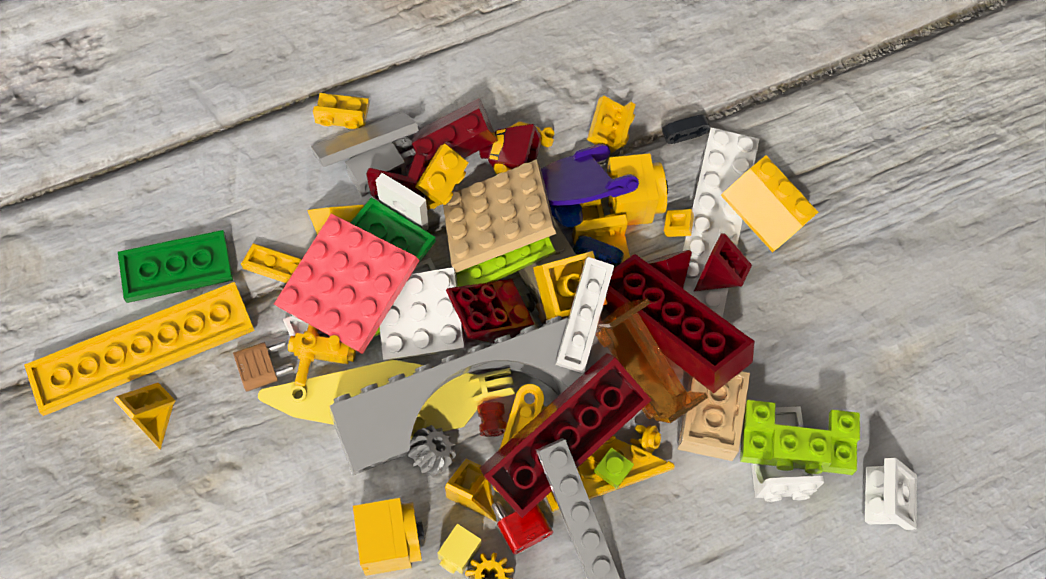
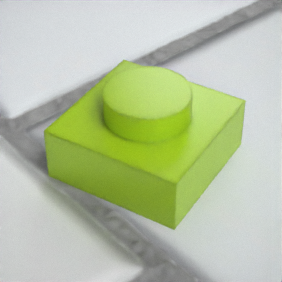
(613, 468)

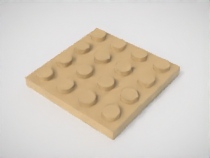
(498, 216)

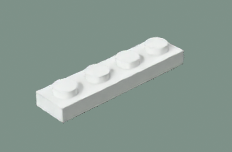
(584, 315)

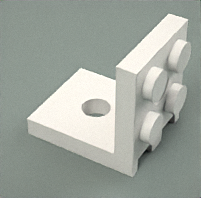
(402, 201)

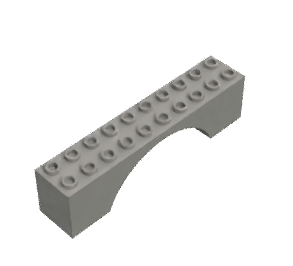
(381, 419)

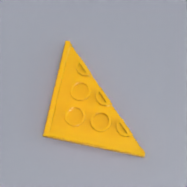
(644, 466)

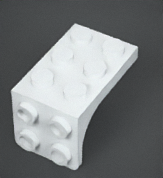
(775, 483)

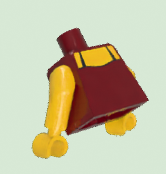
(516, 146)

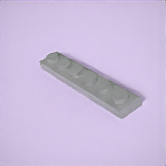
(577, 511)

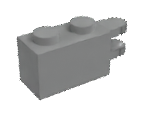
(381, 158)

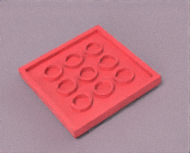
(347, 282)

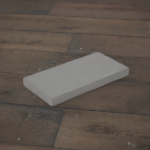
(364, 139)

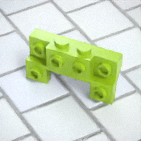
(800, 447)

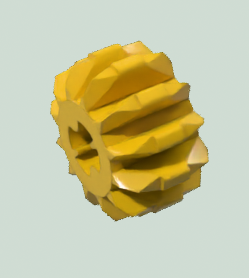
(489, 567)

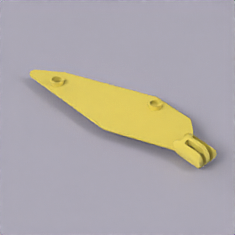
(446, 408)

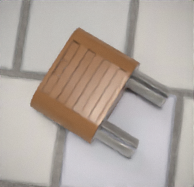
(257, 367)

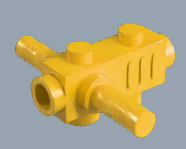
(312, 346)

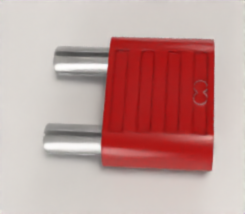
(522, 532)

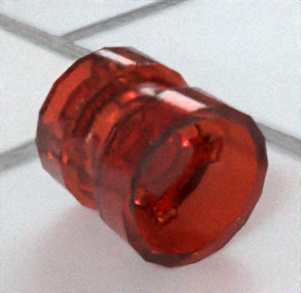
(492, 420)

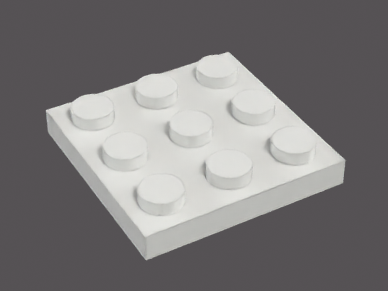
(422, 318)

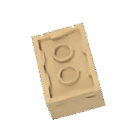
(717, 422)

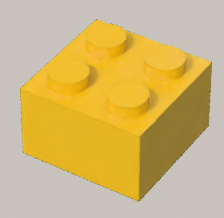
(559, 284)

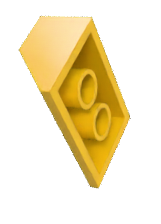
(769, 203)

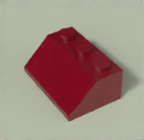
(462, 130)

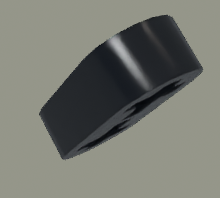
(686, 129)

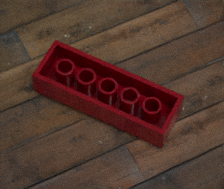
(681, 324)
(582, 415)

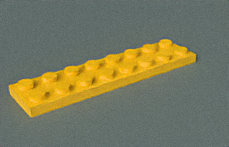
(138, 348)

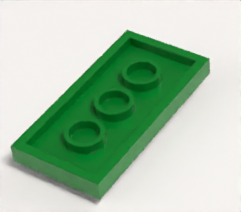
(174, 266)

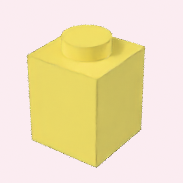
(458, 550)

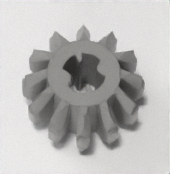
(431, 450)

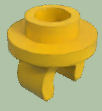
(650, 439)

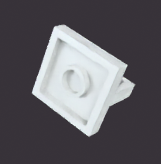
(891, 495)

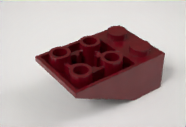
(490, 310)

